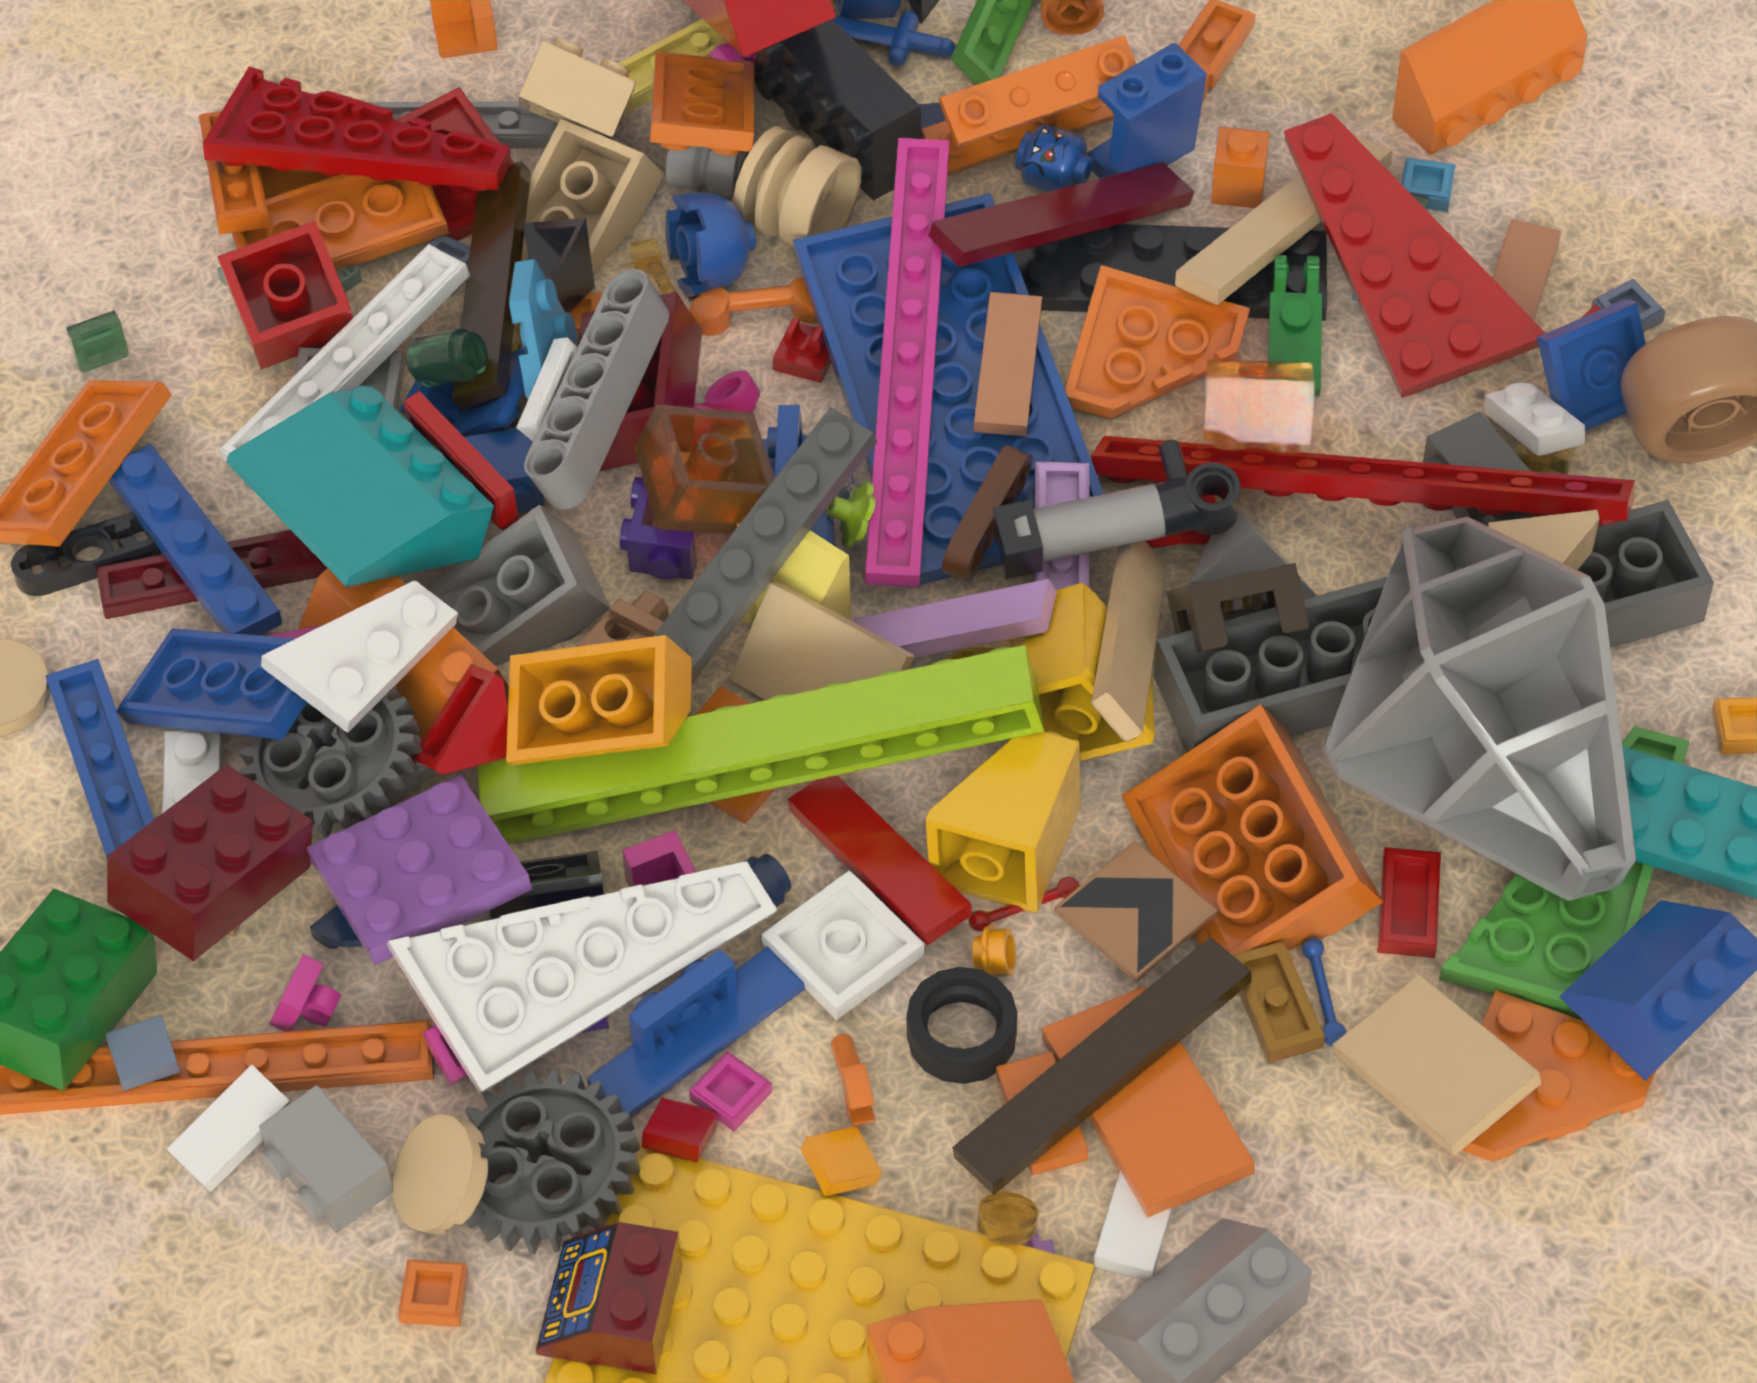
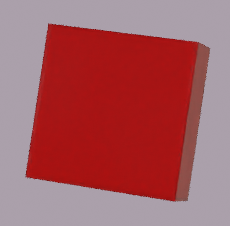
(679, 1129)

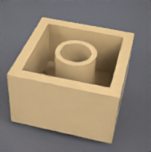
(577, 89)

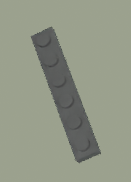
(767, 537)

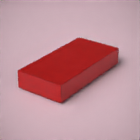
(1409, 902)

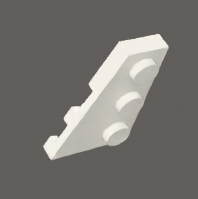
(362, 654)

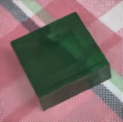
(97, 341)

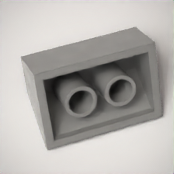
(1207, 1306)

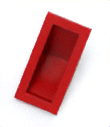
(469, 727)

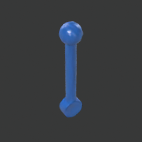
(1313, 950)

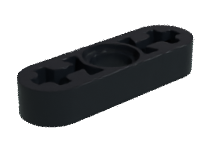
(77, 572)

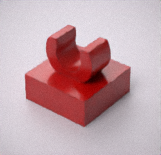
(802, 352)

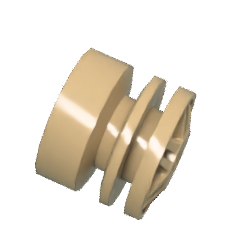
(795, 187)

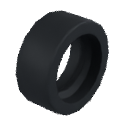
(965, 986)

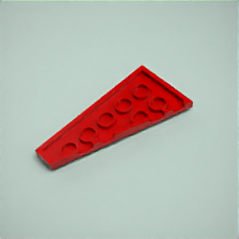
(346, 136)
(1414, 282)

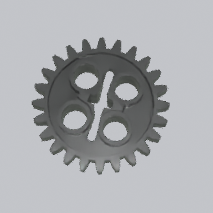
(330, 754)
(548, 1162)

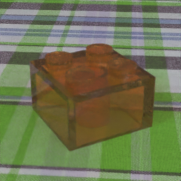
(1258, 404)
(702, 467)

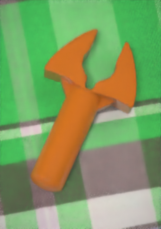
(854, 1081)

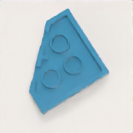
(541, 317)

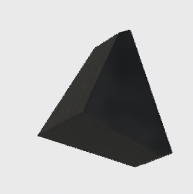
(563, 257)

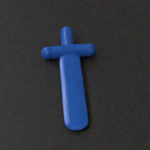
(900, 39)

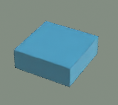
(1429, 180)

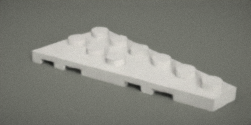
(549, 972)

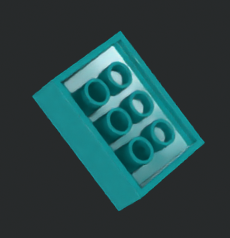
(364, 489)

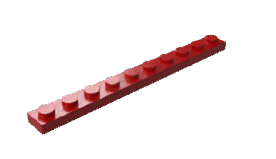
(1379, 480)

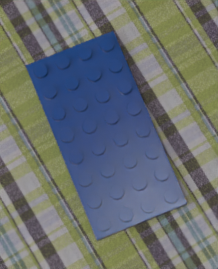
(848, 291)

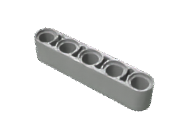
(597, 390)

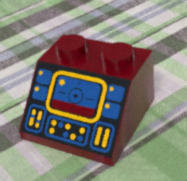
(613, 1297)

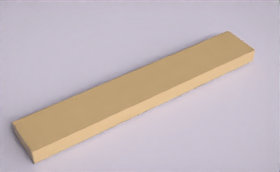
(1257, 238)
(1129, 639)

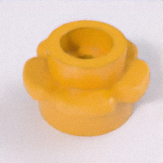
(995, 951)

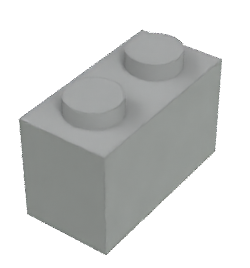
(325, 1160)

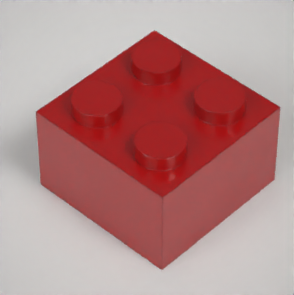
(286, 293)

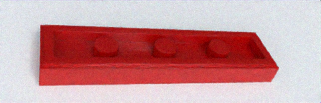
(880, 858)

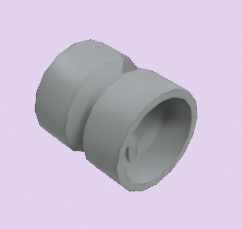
(702, 166)

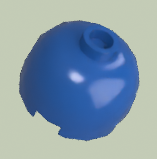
(708, 240)

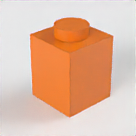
(1240, 167)

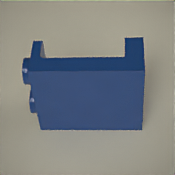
(1153, 112)

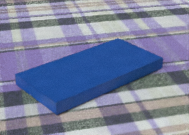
(213, 686)

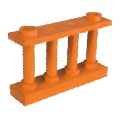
(995, 115)

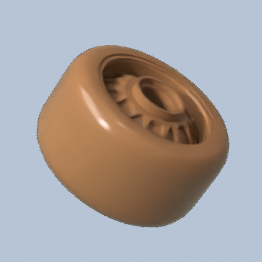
(1695, 390)

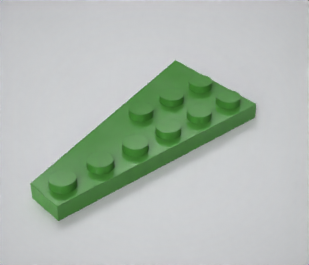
(1542, 943)

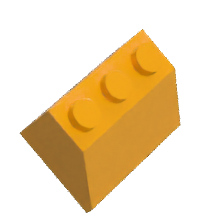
(596, 699)

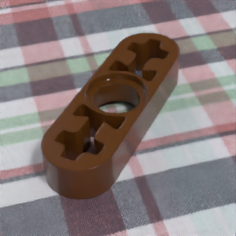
(975, 531)

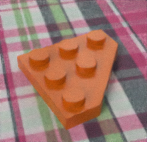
(1146, 342)
(1577, 1073)

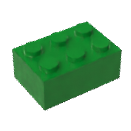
(68, 984)

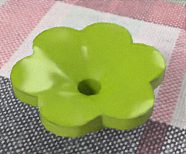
(853, 513)

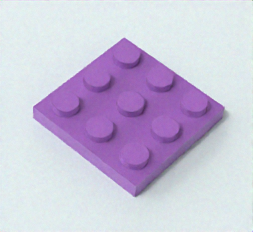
(419, 867)

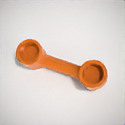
(715, 306)

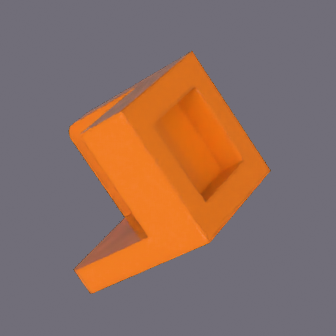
(463, 27)

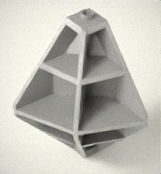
(1492, 708)

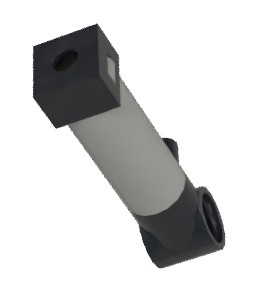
(1117, 518)

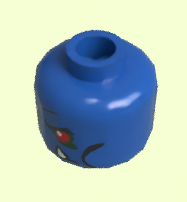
(1053, 158)

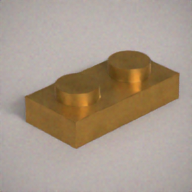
(1279, 1004)

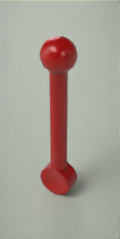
(982, 919)

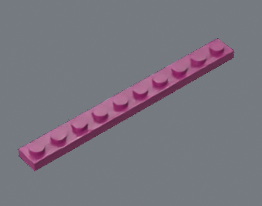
(907, 366)

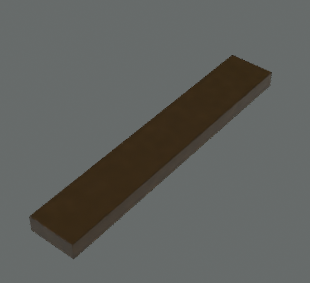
(492, 257)
(1101, 1065)

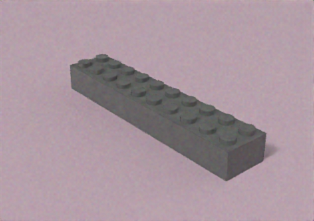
(1638, 565)

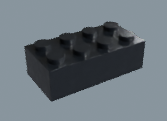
(840, 100)

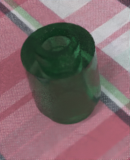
(446, 357)

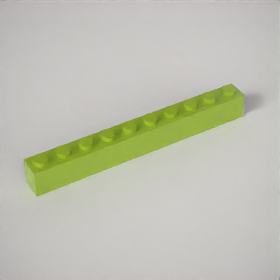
(774, 745)

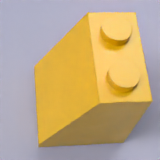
(1066, 675)
(1009, 821)

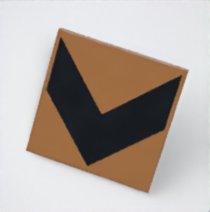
(1135, 911)

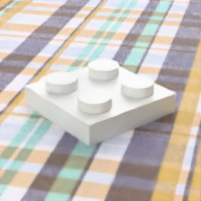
(843, 944)

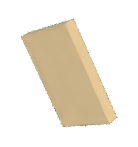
(806, 646)
(1437, 1064)

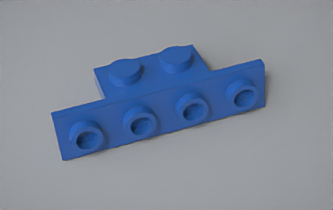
(693, 1023)

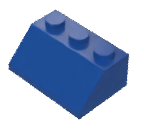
(1663, 981)

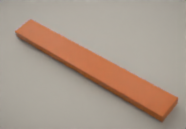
(212, 1064)

